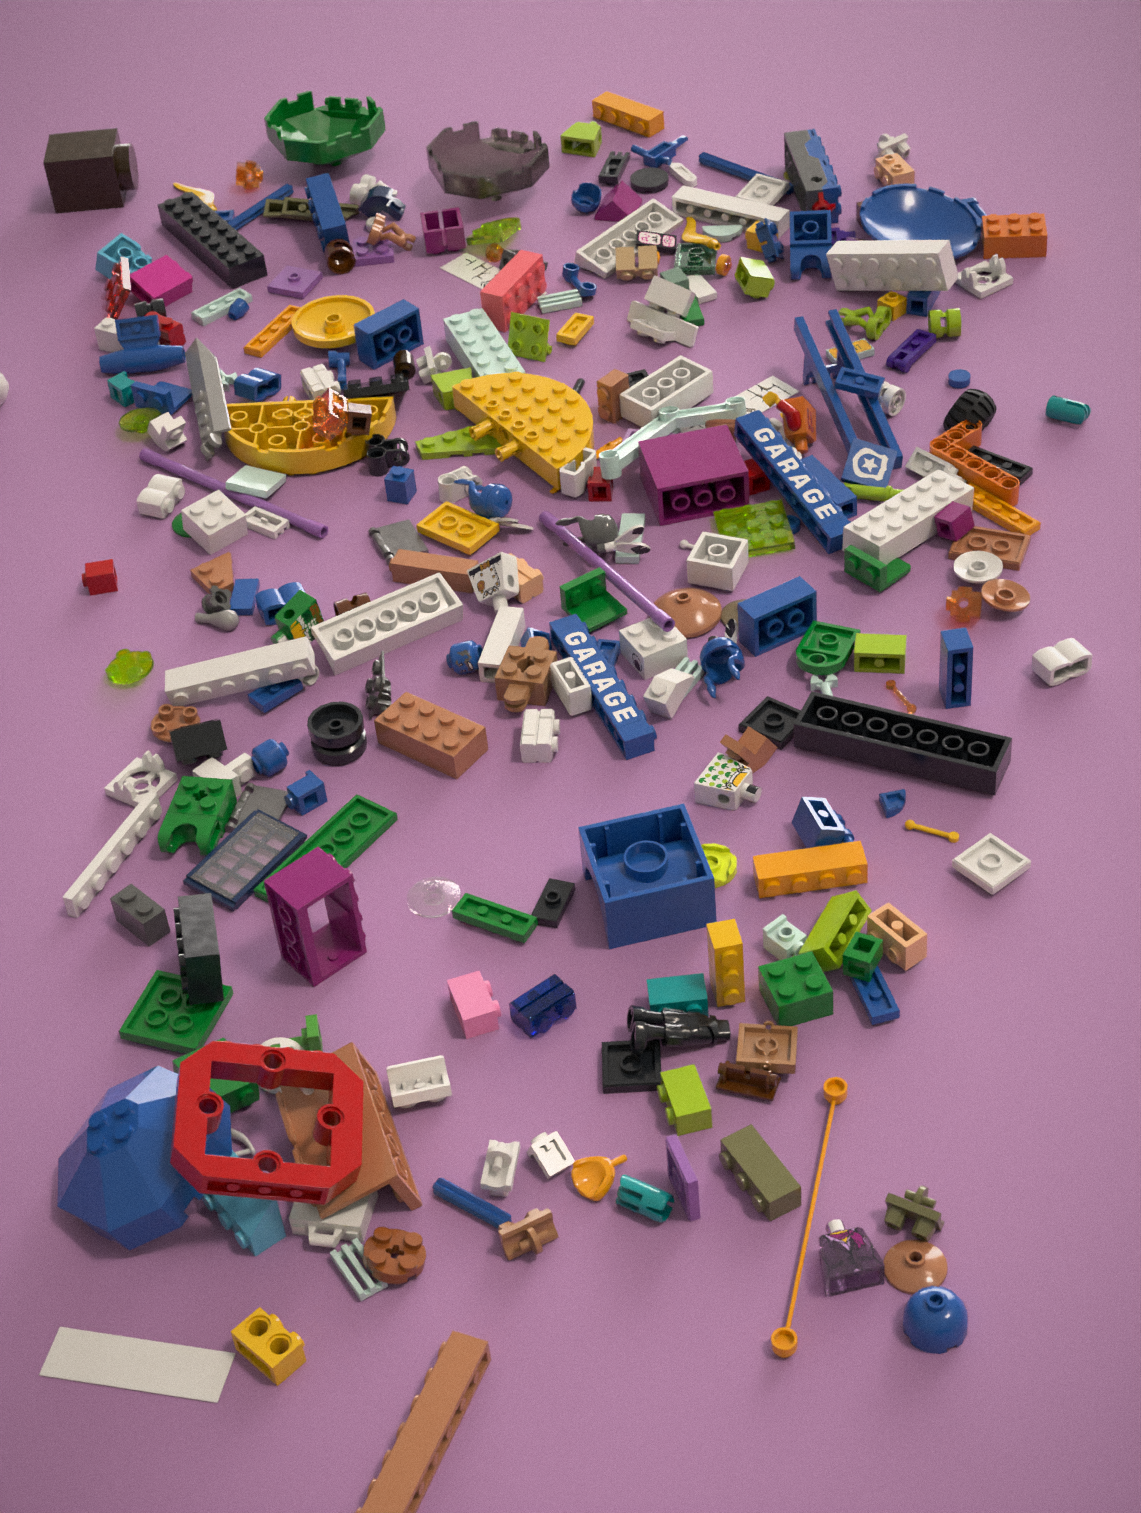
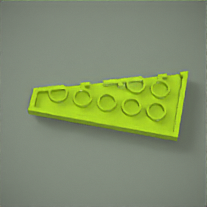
(455, 443)

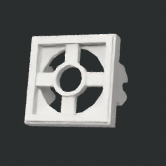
(995, 267)
(124, 785)

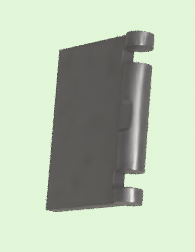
(397, 536)
(257, 797)

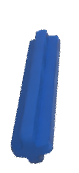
(470, 1203)

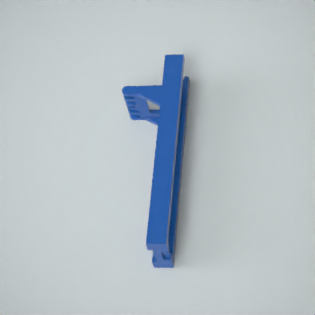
(820, 374)

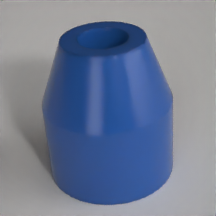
(238, 309)

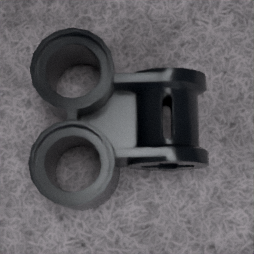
(384, 454)

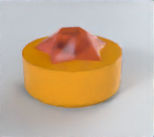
(723, 264)

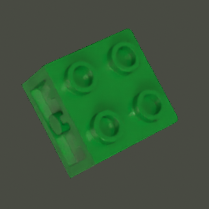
(591, 600)

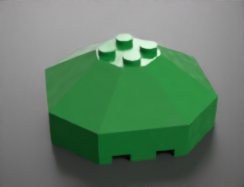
(325, 132)

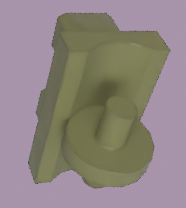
(926, 1219)

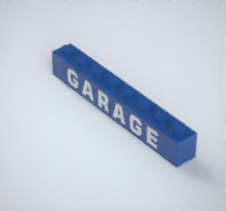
(792, 479)
(608, 693)

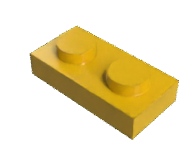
(575, 329)

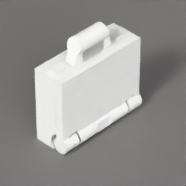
(342, 1225)

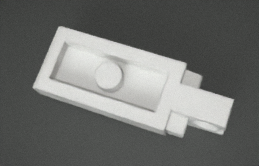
(926, 463)

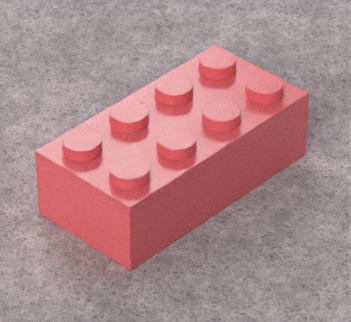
(514, 288)

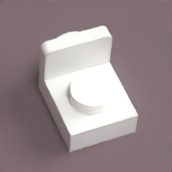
(550, 1153)

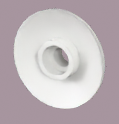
(978, 566)

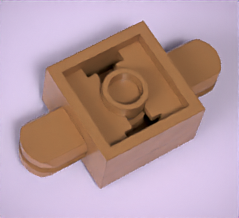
(525, 675)

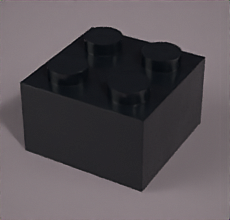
(198, 740)

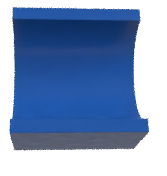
(648, 875)

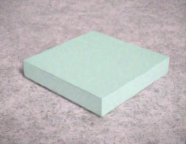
(255, 481)

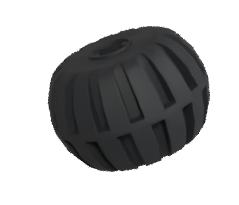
(973, 406)

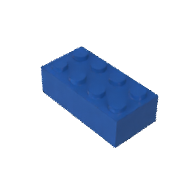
(325, 210)

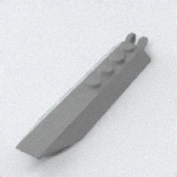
(207, 396)

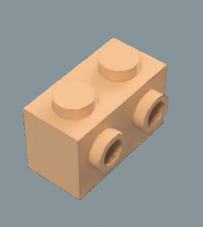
(893, 170)
(902, 939)

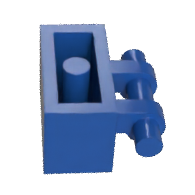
(820, 824)

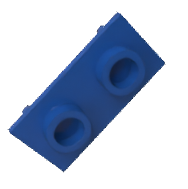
(768, 232)

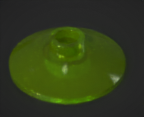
(138, 419)

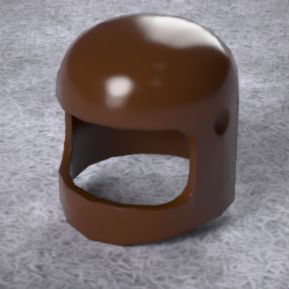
(339, 256)

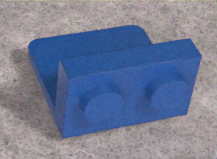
(161, 396)

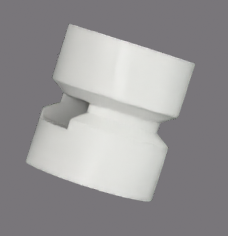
(892, 399)

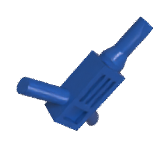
(661, 153)

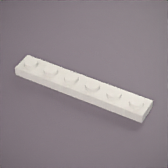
(112, 855)

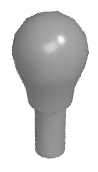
(224, 619)

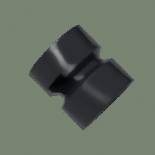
(156, 305)

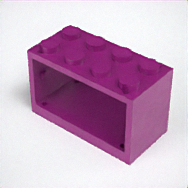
(297, 888)

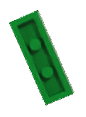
(495, 917)

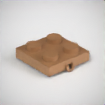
(767, 1048)

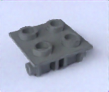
(378, 689)

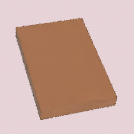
(1006, 545)

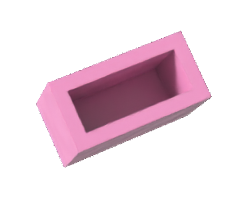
(473, 1004)

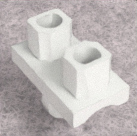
(893, 145)
(432, 365)
(500, 1167)

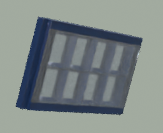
(244, 859)

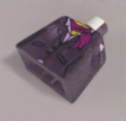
(848, 1260)

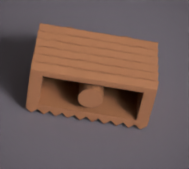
(608, 394)

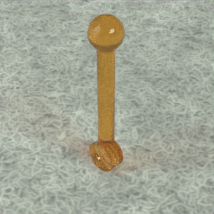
(891, 685)

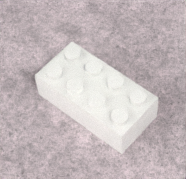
(675, 384)

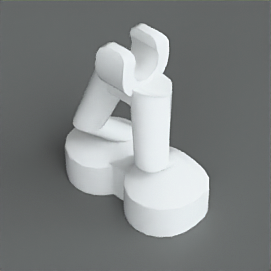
(359, 190)

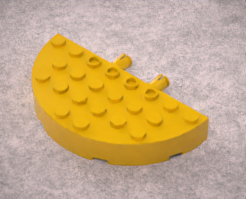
(530, 418)
(283, 439)

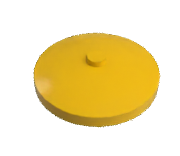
(330, 320)

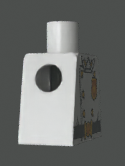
(495, 580)

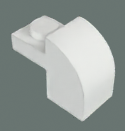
(167, 432)
(238, 770)

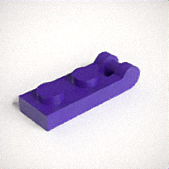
(911, 350)

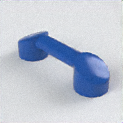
(570, 274)

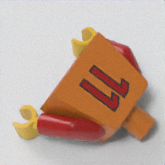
(798, 419)

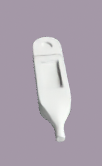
(683, 174)

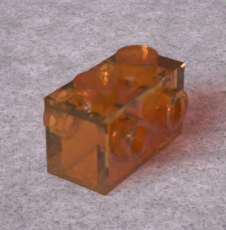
(329, 414)

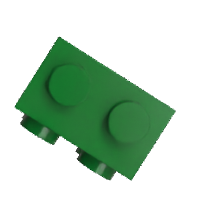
(872, 571)

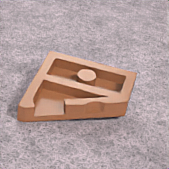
(215, 572)

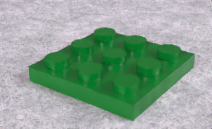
(168, 1020)

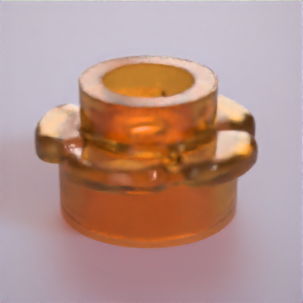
(491, 255)

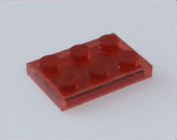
(117, 288)

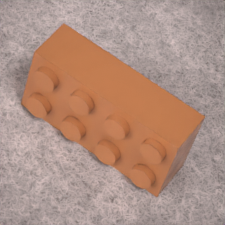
(431, 735)

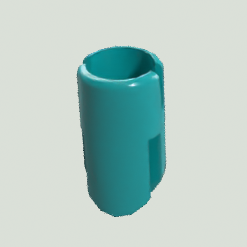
(1067, 410)
(644, 1199)

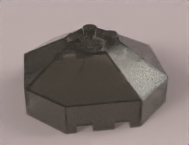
(486, 166)

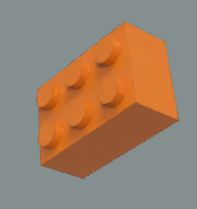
(1014, 235)

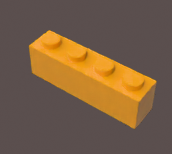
(628, 114)
(810, 869)

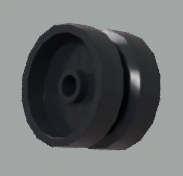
(337, 733)

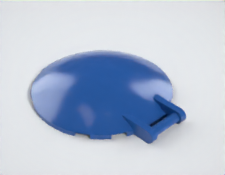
(922, 214)

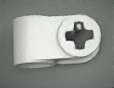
(453, 492)

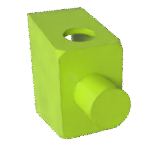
(582, 139)
(443, 383)

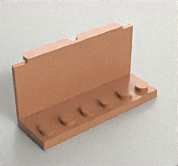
(382, 1150)

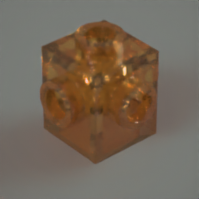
(242, 177)
(974, 606)

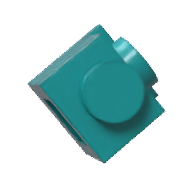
(123, 385)

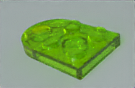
(494, 231)

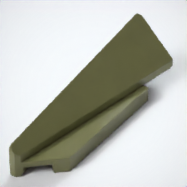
(298, 209)

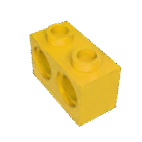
(265, 1349)

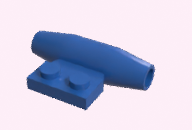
(140, 348)

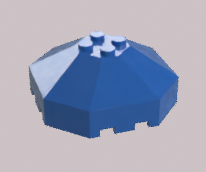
(120, 1167)

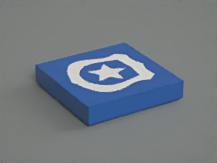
(868, 464)

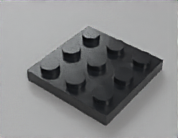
(376, 386)

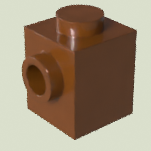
(358, 419)

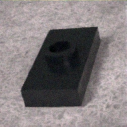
(553, 902)

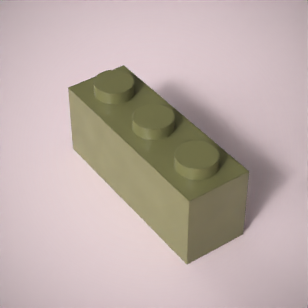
(760, 1173)

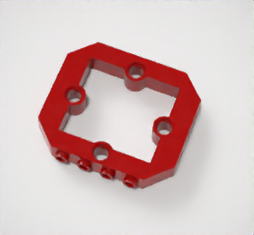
(245, 1176)

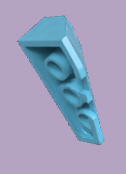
(119, 247)

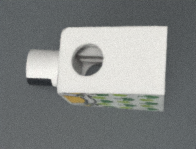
(725, 784)

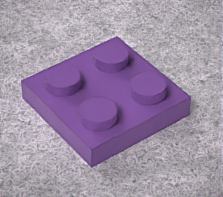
(372, 254)

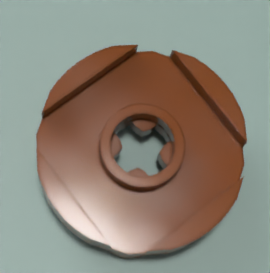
(394, 1241)

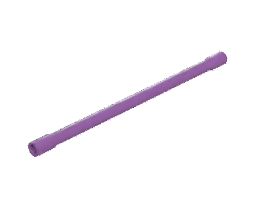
(309, 525)
(658, 616)

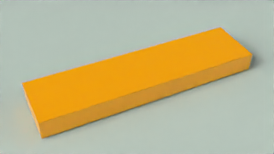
(272, 333)
(1003, 513)

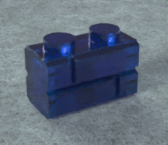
(543, 1006)

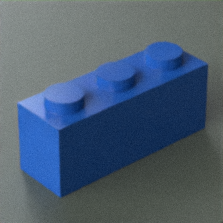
(955, 668)

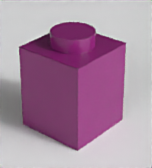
(954, 521)

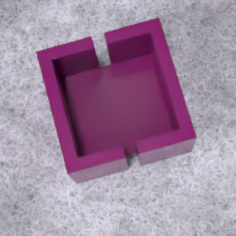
(438, 239)

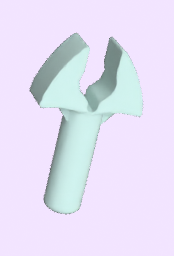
(227, 379)
(825, 687)

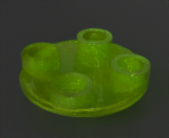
(129, 666)

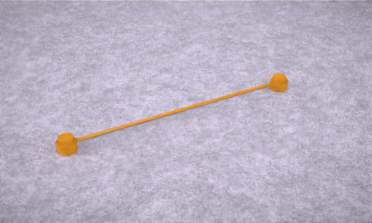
(784, 1339)

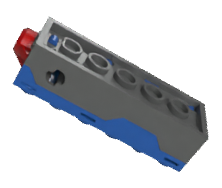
(811, 173)

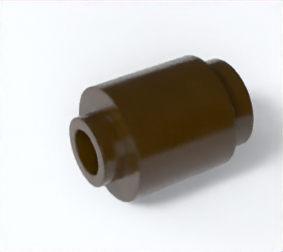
(404, 363)

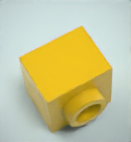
(896, 302)

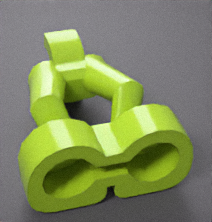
(875, 324)

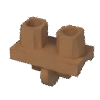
(528, 1233)

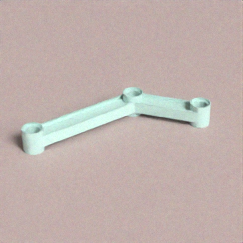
(669, 421)

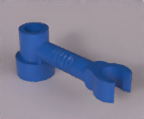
(339, 361)

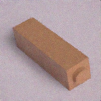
(414, 566)

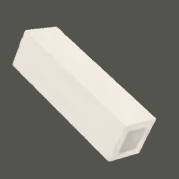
(505, 631)

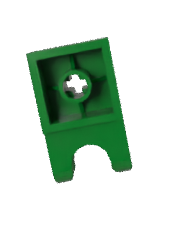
(197, 814)

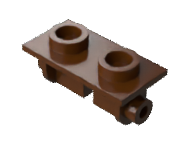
(755, 1083)

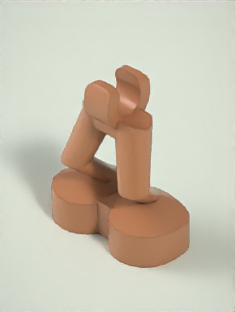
(399, 238)

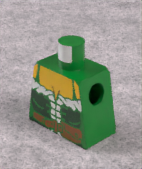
(297, 618)

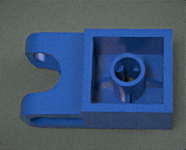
(810, 242)

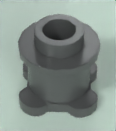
(217, 600)

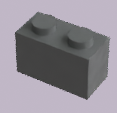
(140, 915)

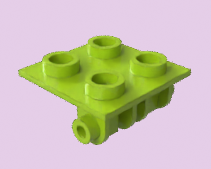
(529, 337)

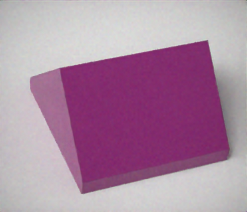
(618, 203)

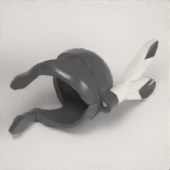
(603, 536)

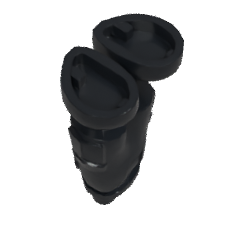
(673, 1028)

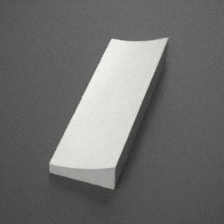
(600, 253)
(388, 623)

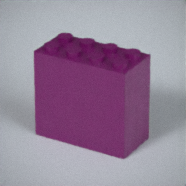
(693, 474)

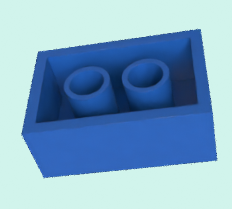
(387, 333)
(776, 616)

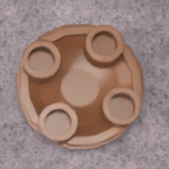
(171, 718)

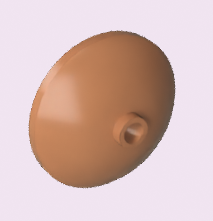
(692, 610)

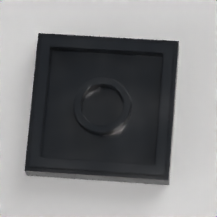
(773, 721)
(630, 1072)

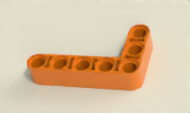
(953, 448)

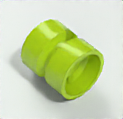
(951, 319)

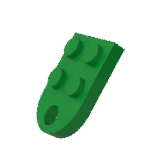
(825, 648)

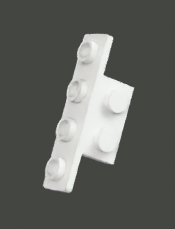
(660, 325)

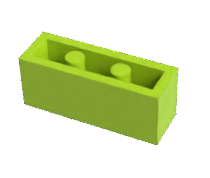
(836, 928)

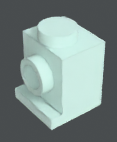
(783, 938)

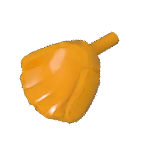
(595, 1175)

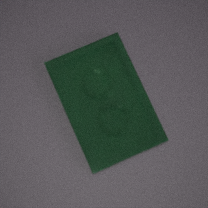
(695, 259)

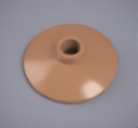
(1005, 595)
(910, 1275)

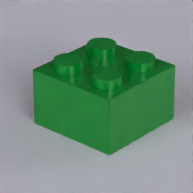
(795, 990)

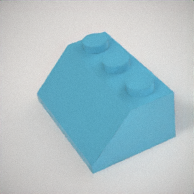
(254, 1221)

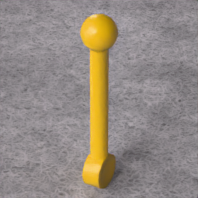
(952, 836)

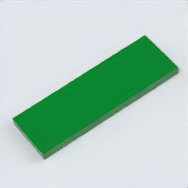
(343, 835)

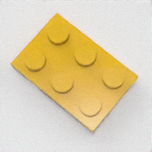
(458, 528)

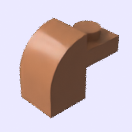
(750, 750)

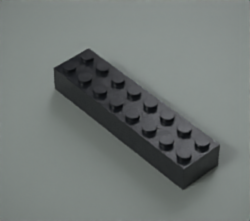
(212, 240)
(903, 742)

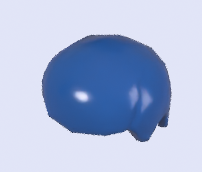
(586, 197)

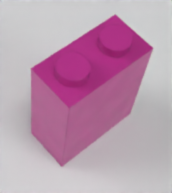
(161, 280)

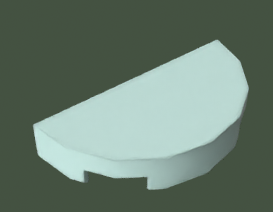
(723, 232)

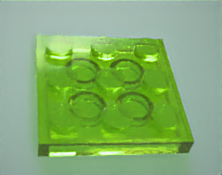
(762, 524)

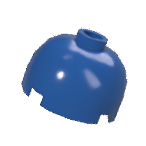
(935, 1319)

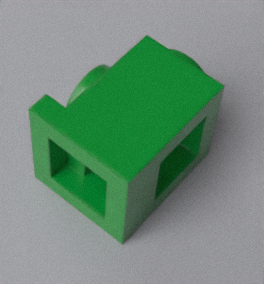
(862, 956)

